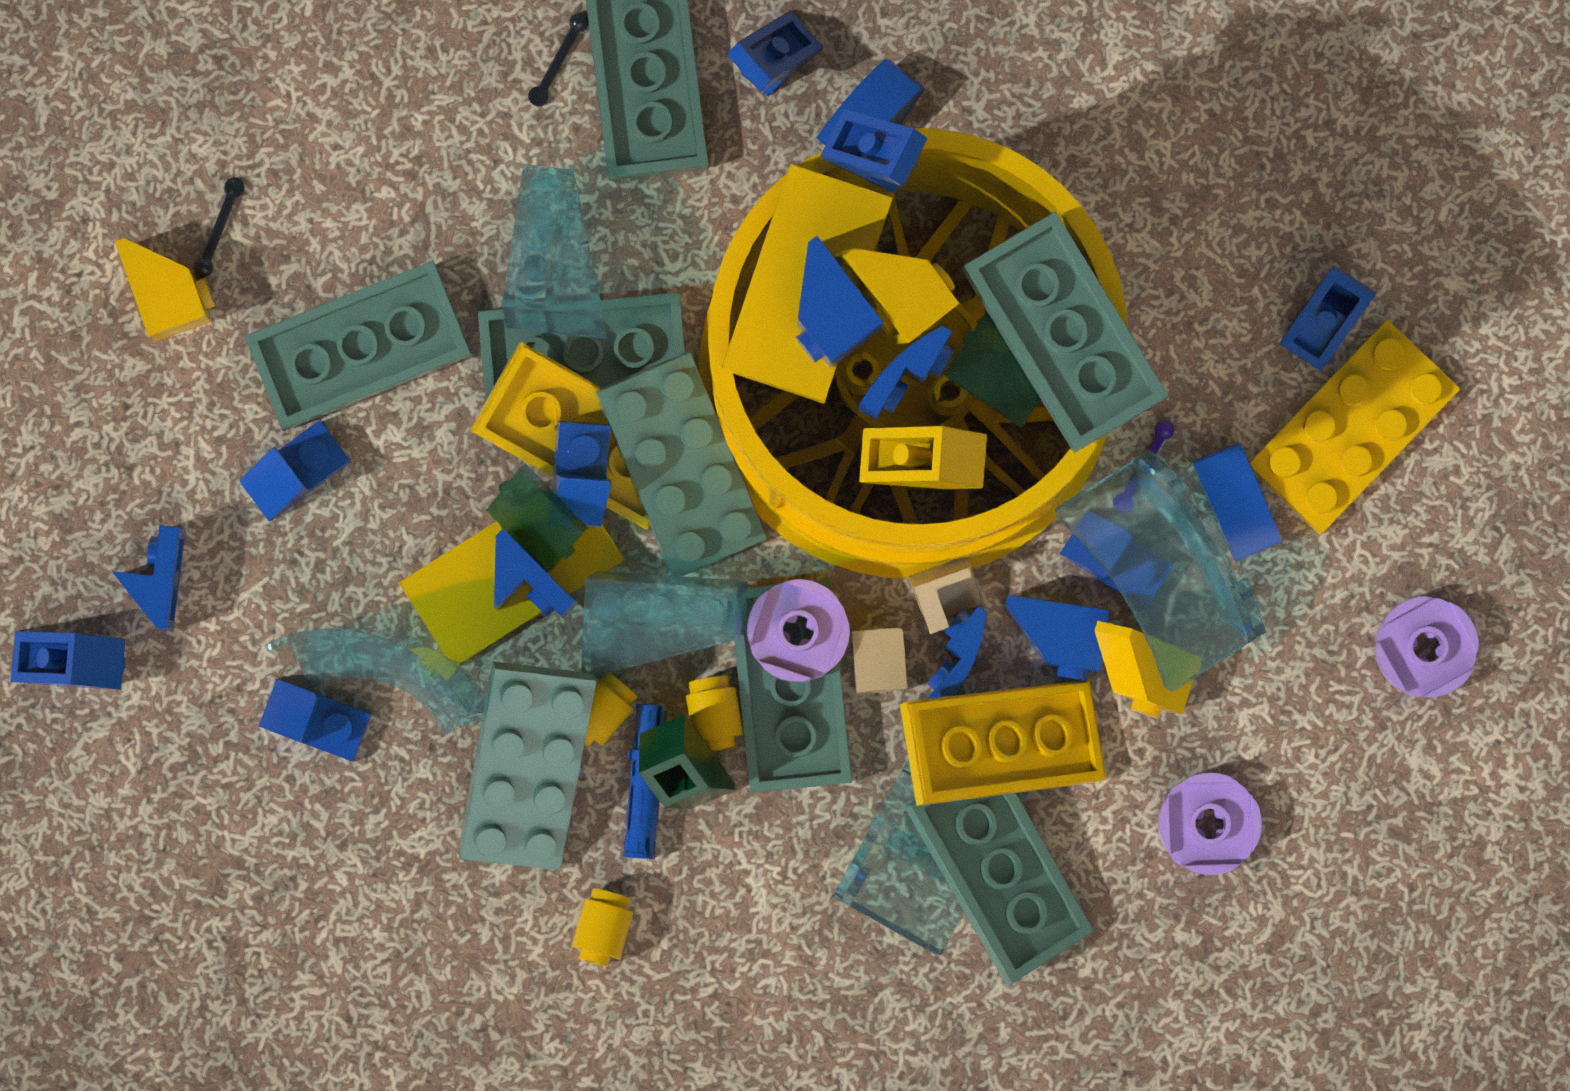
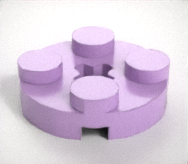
(784, 604)
(1415, 674)
(1229, 802)

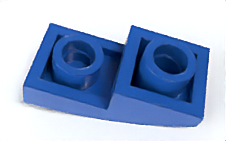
(883, 94)
(923, 357)
(1237, 501)
(965, 640)

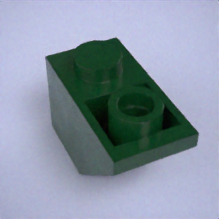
(681, 765)

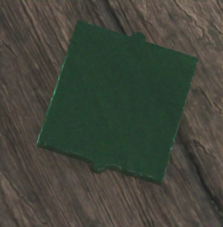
(993, 374)
(536, 518)

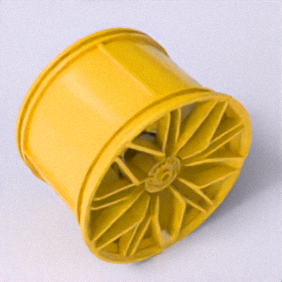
(976, 174)

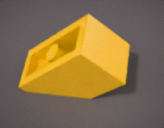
(900, 289)
(164, 291)
(923, 457)
(1135, 671)

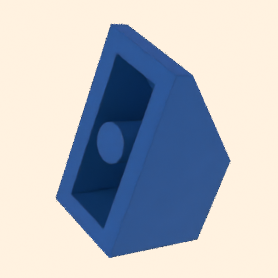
(832, 309)
(1060, 634)
(68, 660)

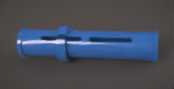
(642, 802)

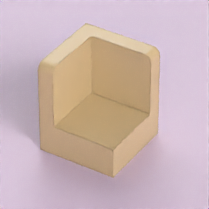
(944, 592)
(879, 660)

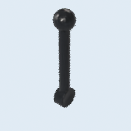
(538, 95)
(233, 189)

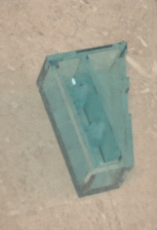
(550, 259)
(656, 617)

